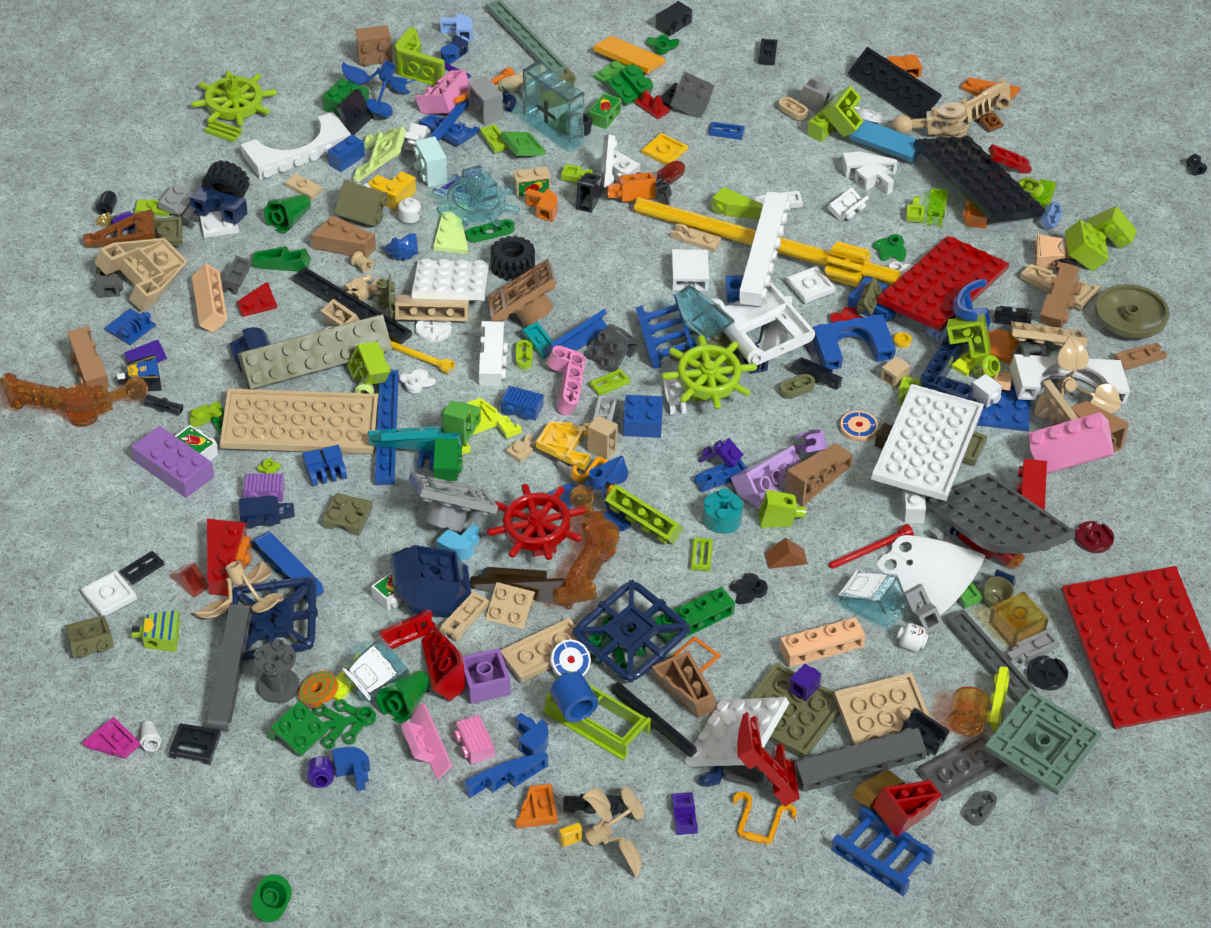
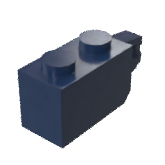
(264, 511)

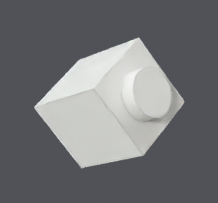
(986, 390)

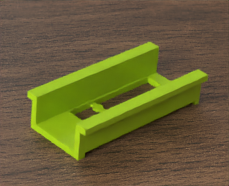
(598, 734)

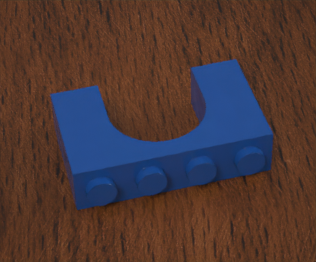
(870, 329)

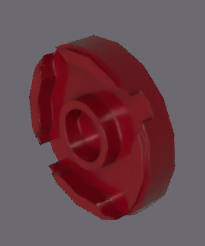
(1094, 537)

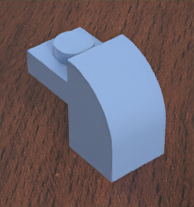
(461, 25)

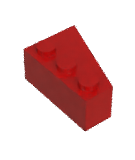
(906, 804)

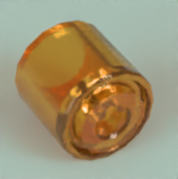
(968, 711)

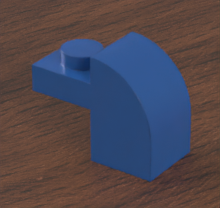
(534, 735)
(352, 761)

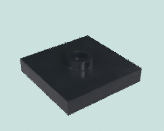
(354, 112)

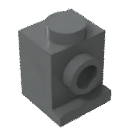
(108, 286)

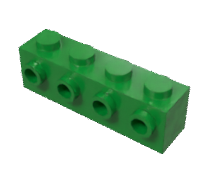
(700, 612)

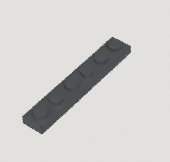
(988, 652)

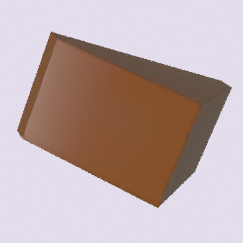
(785, 554)

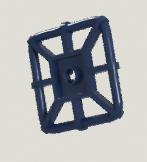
(284, 611)
(631, 642)

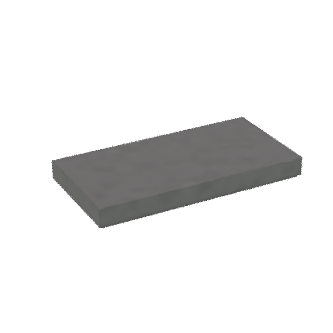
(961, 767)

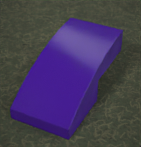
(684, 813)

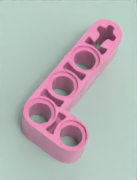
(572, 366)

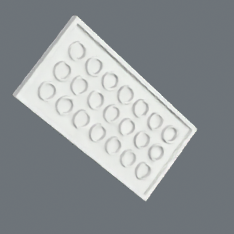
(928, 442)

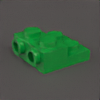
(629, 84)

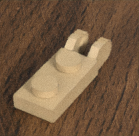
(695, 237)

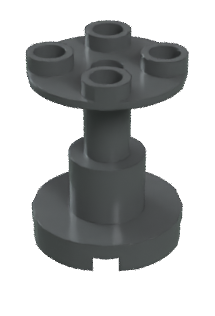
(278, 680)

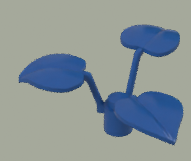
(385, 74)
(614, 473)

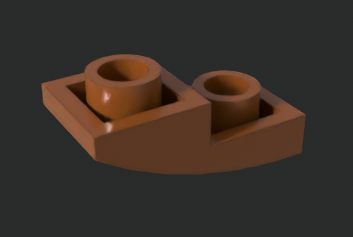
(990, 122)

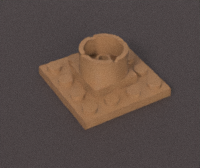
(525, 295)

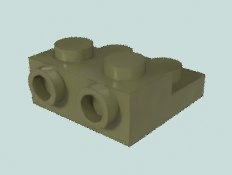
(170, 229)
(89, 636)

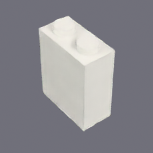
(690, 268)

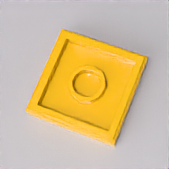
(664, 149)

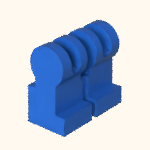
(331, 460)

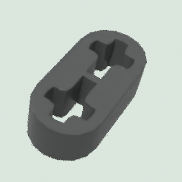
(985, 810)

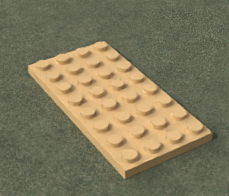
(298, 420)

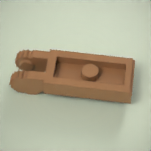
(1140, 356)

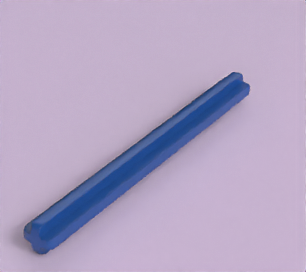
(449, 119)

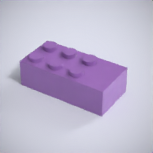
(172, 461)

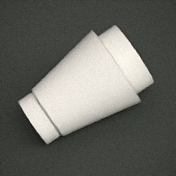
(150, 737)

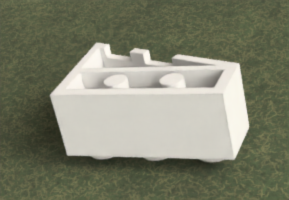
(492, 354)

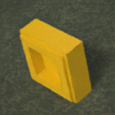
(570, 834)

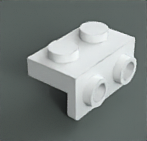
(846, 205)

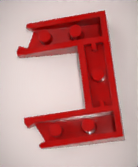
(778, 770)

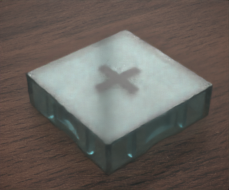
(553, 106)

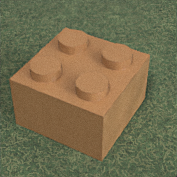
(373, 45)

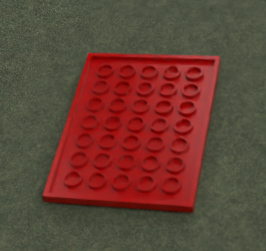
(1142, 645)

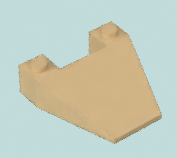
(146, 263)

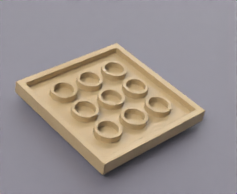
(1040, 333)
(878, 707)

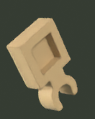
(521, 450)

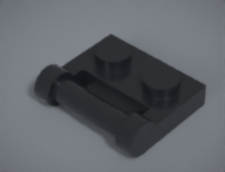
(198, 738)

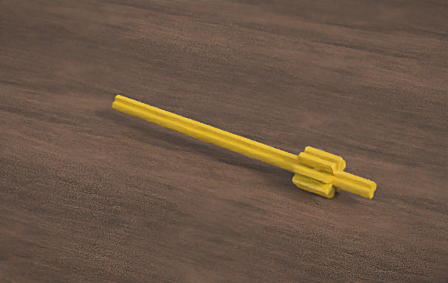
(843, 262)

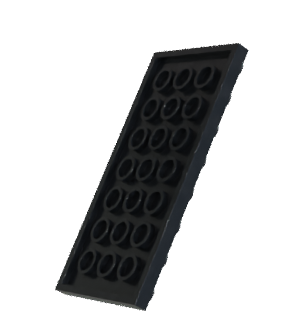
(979, 177)

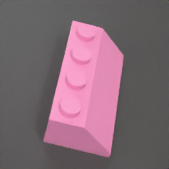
(1072, 442)

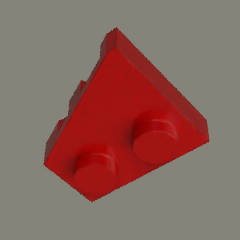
(257, 301)

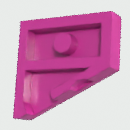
(112, 740)

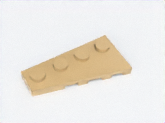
(1042, 279)

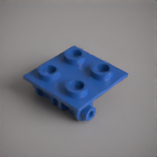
(131, 326)

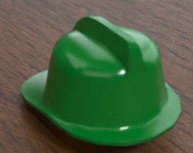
(271, 898)

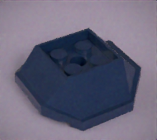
(430, 579)

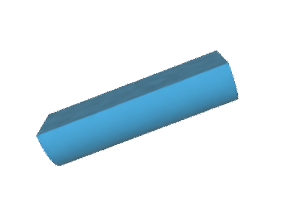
(886, 141)

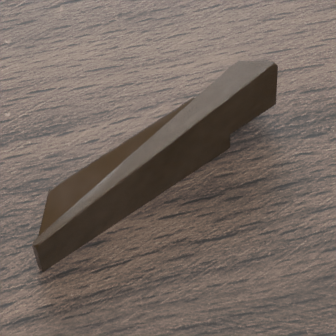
(522, 578)

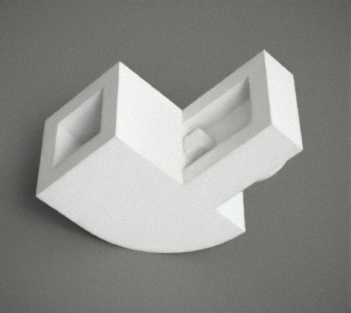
(415, 133)
(874, 175)

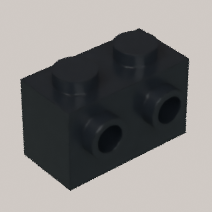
(674, 18)

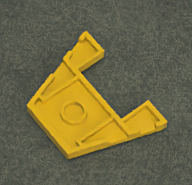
(561, 441)

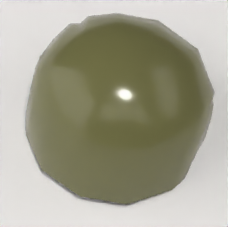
(997, 587)

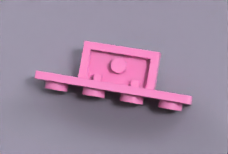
(426, 742)

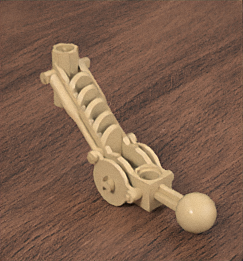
(955, 117)

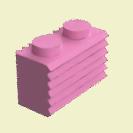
(474, 739)

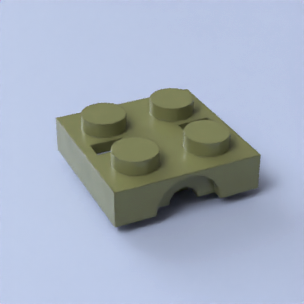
(346, 515)

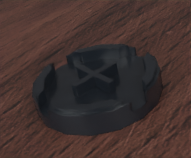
(1047, 673)

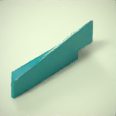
(410, 438)

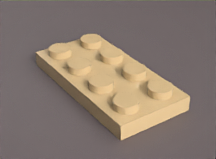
(533, 653)

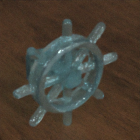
(479, 191)

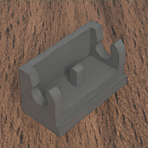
(236, 274)

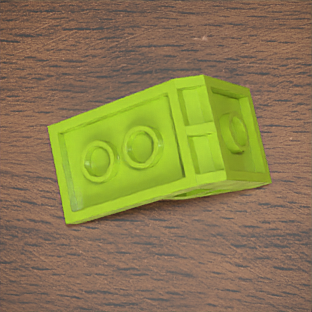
(416, 65)

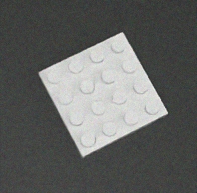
(450, 280)
(719, 737)

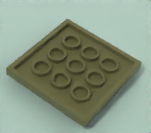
(802, 721)

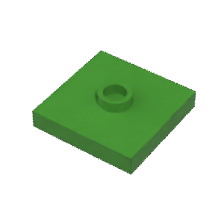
(522, 143)

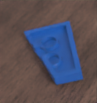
(455, 134)

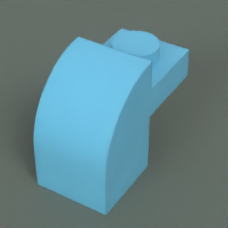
(462, 544)

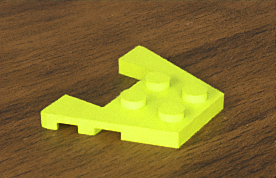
(491, 418)

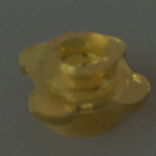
(104, 219)

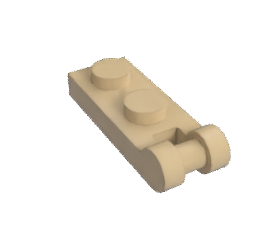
(465, 615)

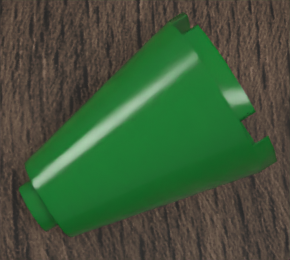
(286, 211)
(403, 696)

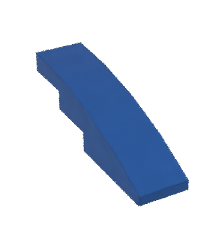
(512, 771)

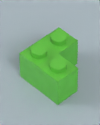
(461, 418)

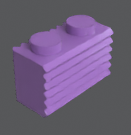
(264, 485)

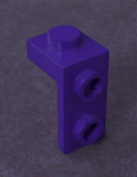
(725, 450)

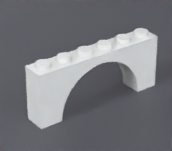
(269, 161)
(1032, 370)

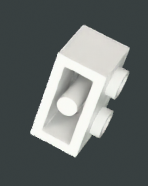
(624, 165)

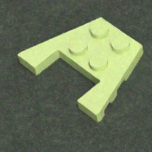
(385, 148)

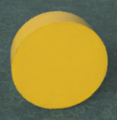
(902, 340)

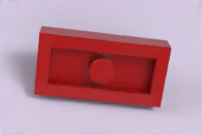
(652, 105)

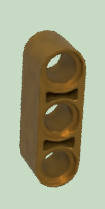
(870, 789)

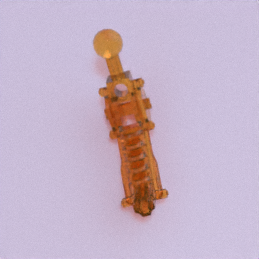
(79, 403)
(598, 548)

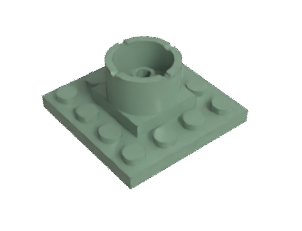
(1043, 741)

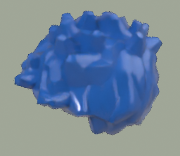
(402, 248)

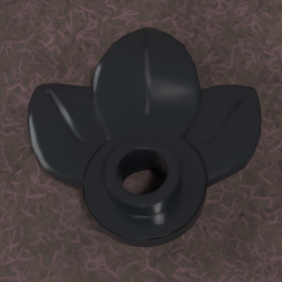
(663, 187)
(749, 588)

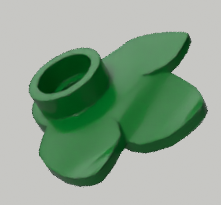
(662, 44)
(888, 248)

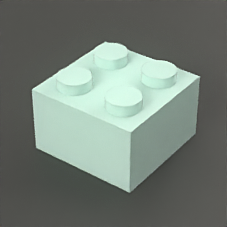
(430, 161)

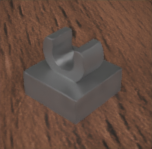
(187, 217)

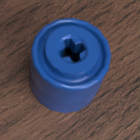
(574, 697)

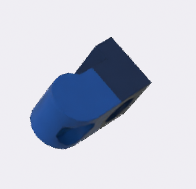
(454, 50)

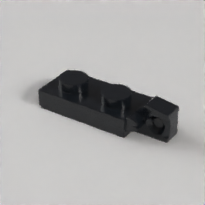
(819, 372)
(575, 803)

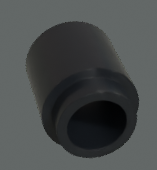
(106, 202)

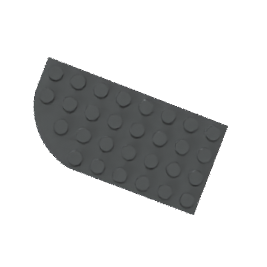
(999, 517)

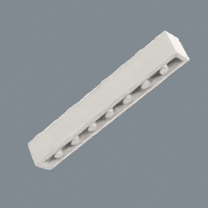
(764, 249)

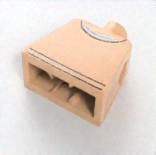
(1049, 251)

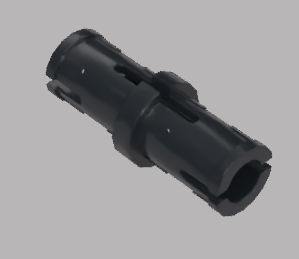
(163, 404)

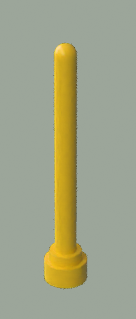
(444, 364)

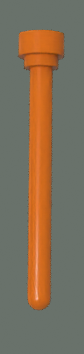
(504, 73)

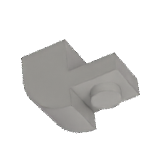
(922, 609)

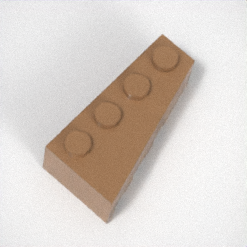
(817, 472)

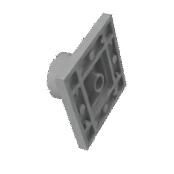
(451, 500)

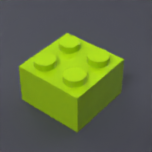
(1086, 245)

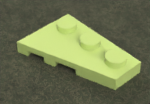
(450, 235)

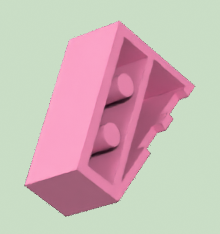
(441, 97)

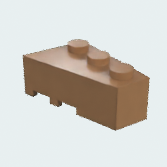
(343, 238)
(1062, 296)

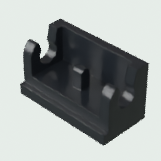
(932, 732)

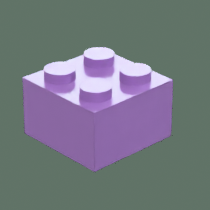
(486, 676)

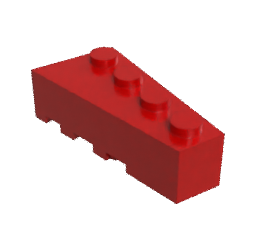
(1033, 481)
(222, 548)

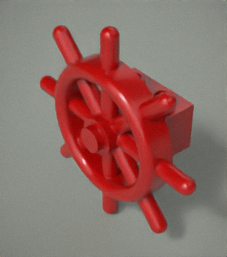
(537, 531)

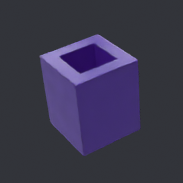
(805, 682)

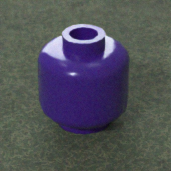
(320, 772)

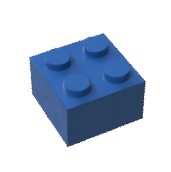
(643, 416)

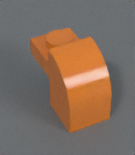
(545, 203)

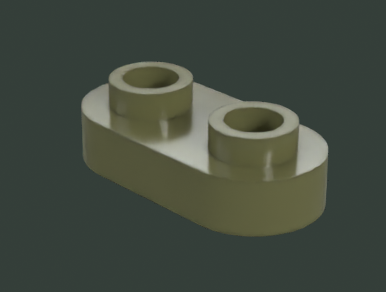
(795, 386)

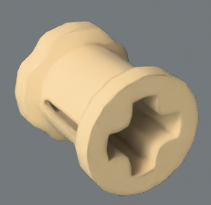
(362, 262)

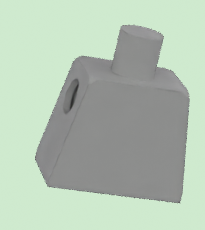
(816, 94)

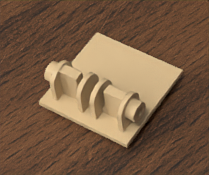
(510, 605)

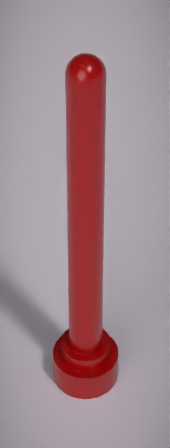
(903, 530)

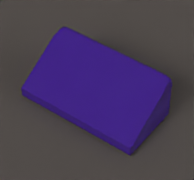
(146, 350)

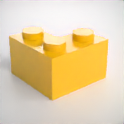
(398, 188)

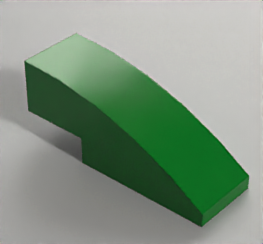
(281, 259)

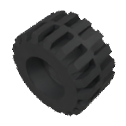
(226, 178)
(512, 257)

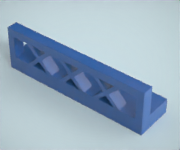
(581, 334)

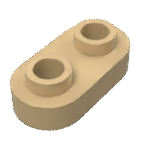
(793, 108)

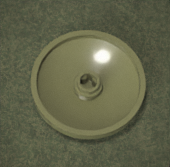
(1132, 311)

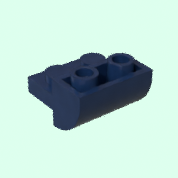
(252, 338)

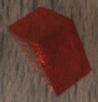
(190, 579)

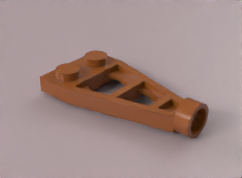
(144, 230)

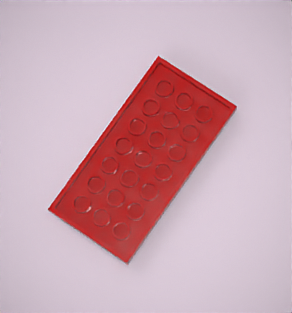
(934, 281)

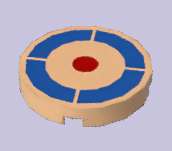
(858, 426)

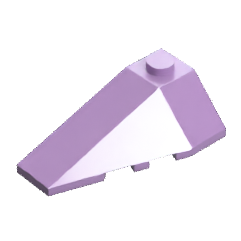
(765, 475)

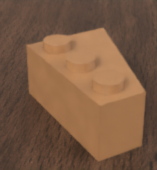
(86, 358)
(686, 683)

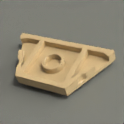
(1058, 407)

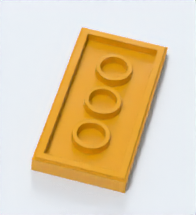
(629, 53)

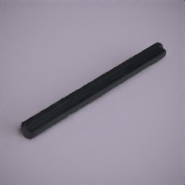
(656, 721)

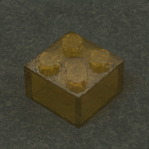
(1017, 619)

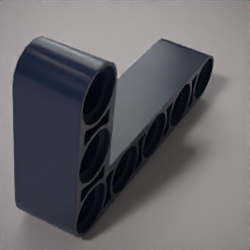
(938, 368)

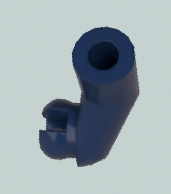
(509, 100)
(711, 778)

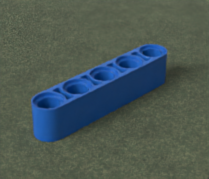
(283, 560)

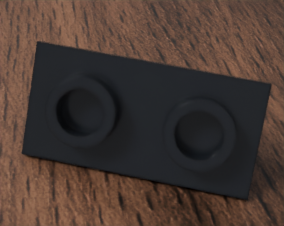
(1005, 315)

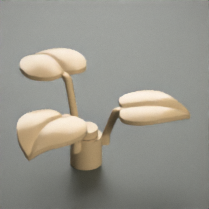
(1072, 357)
(238, 576)
(602, 832)

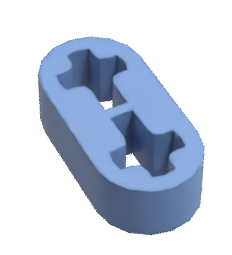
(1051, 216)

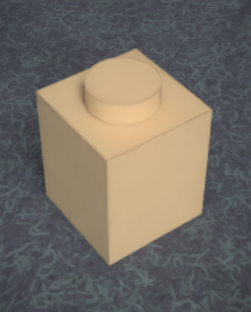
(894, 371)

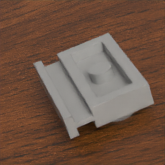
(175, 200)

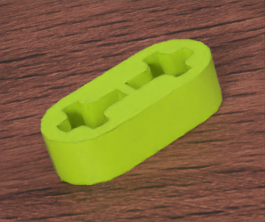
(528, 354)

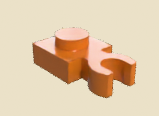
(243, 552)

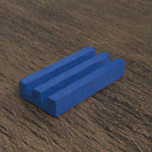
(725, 131)

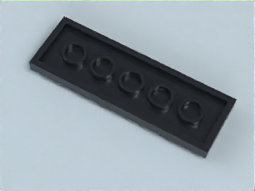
(894, 84)

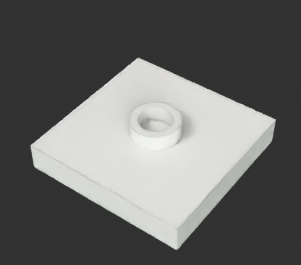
(810, 284)
(109, 593)

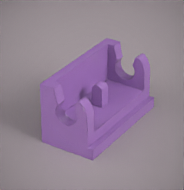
(813, 441)

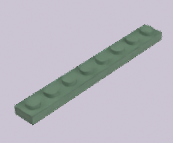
(525, 36)

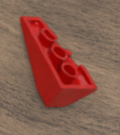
(444, 665)

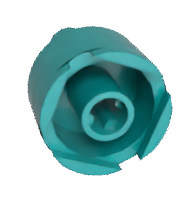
(722, 511)

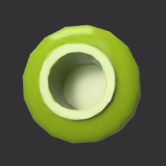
(986, 365)

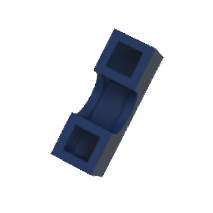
(232, 208)

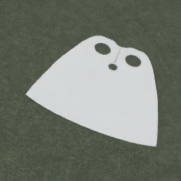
(937, 565)

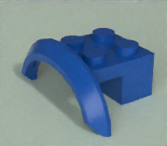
(963, 306)

